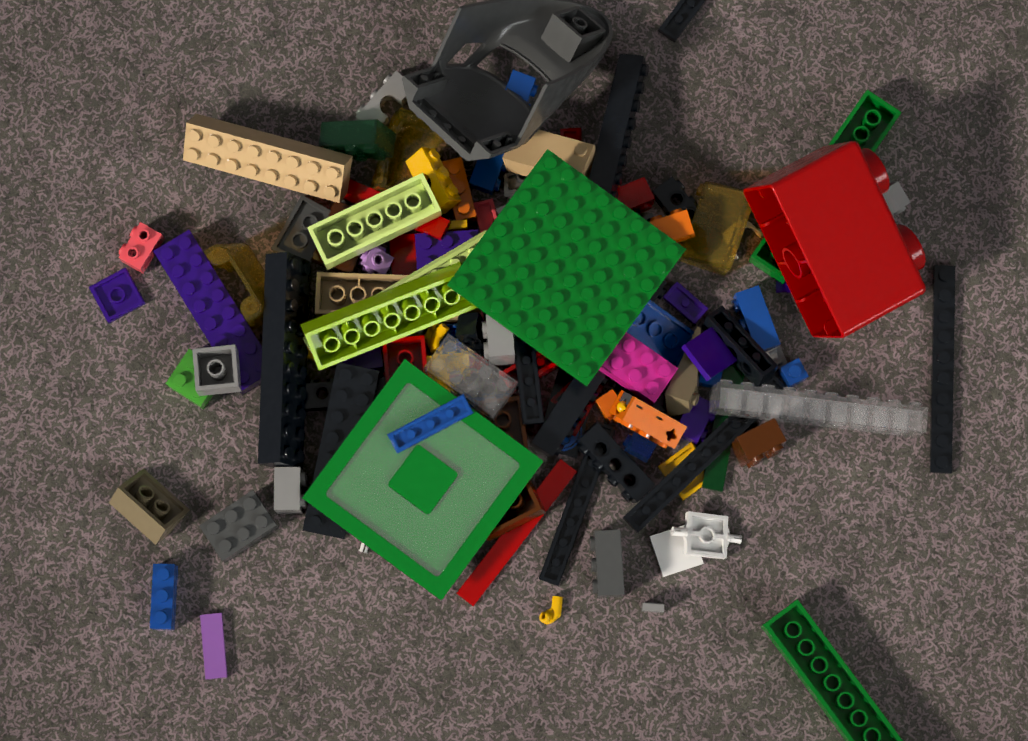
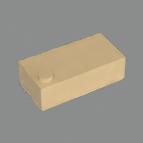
(572, 151)

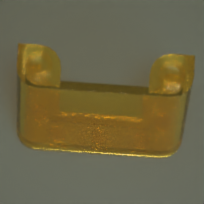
(410, 136)
(717, 227)
(243, 260)

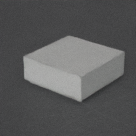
(652, 607)

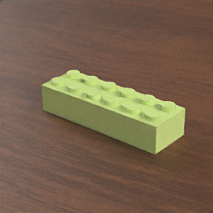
(374, 221)

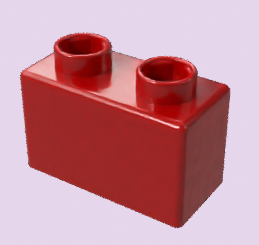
(838, 238)

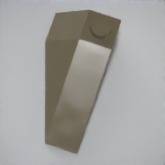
(683, 388)

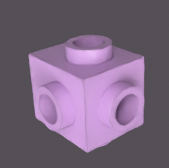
(375, 261)

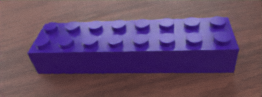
(211, 304)

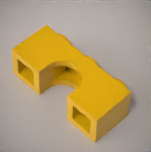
(429, 163)

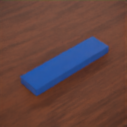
(430, 423)

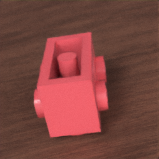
(140, 247)

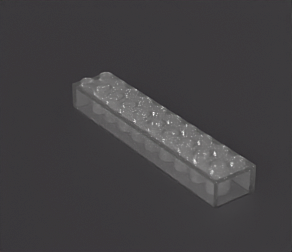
(818, 409)

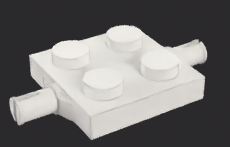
(706, 535)

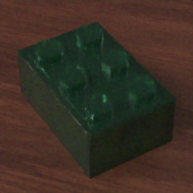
(359, 139)

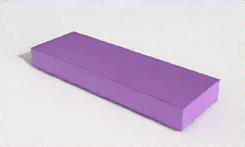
(213, 646)

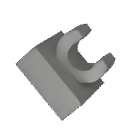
(777, 356)

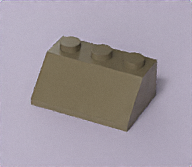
(148, 506)

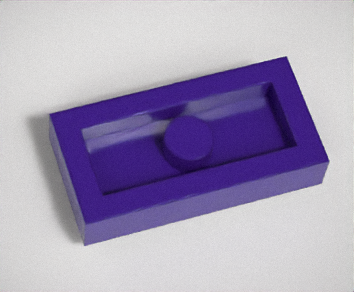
(685, 303)

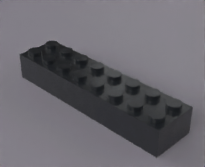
(350, 398)

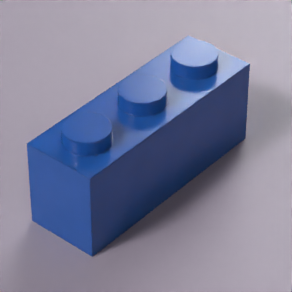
(756, 317)
(163, 596)

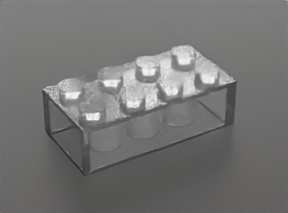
(472, 375)

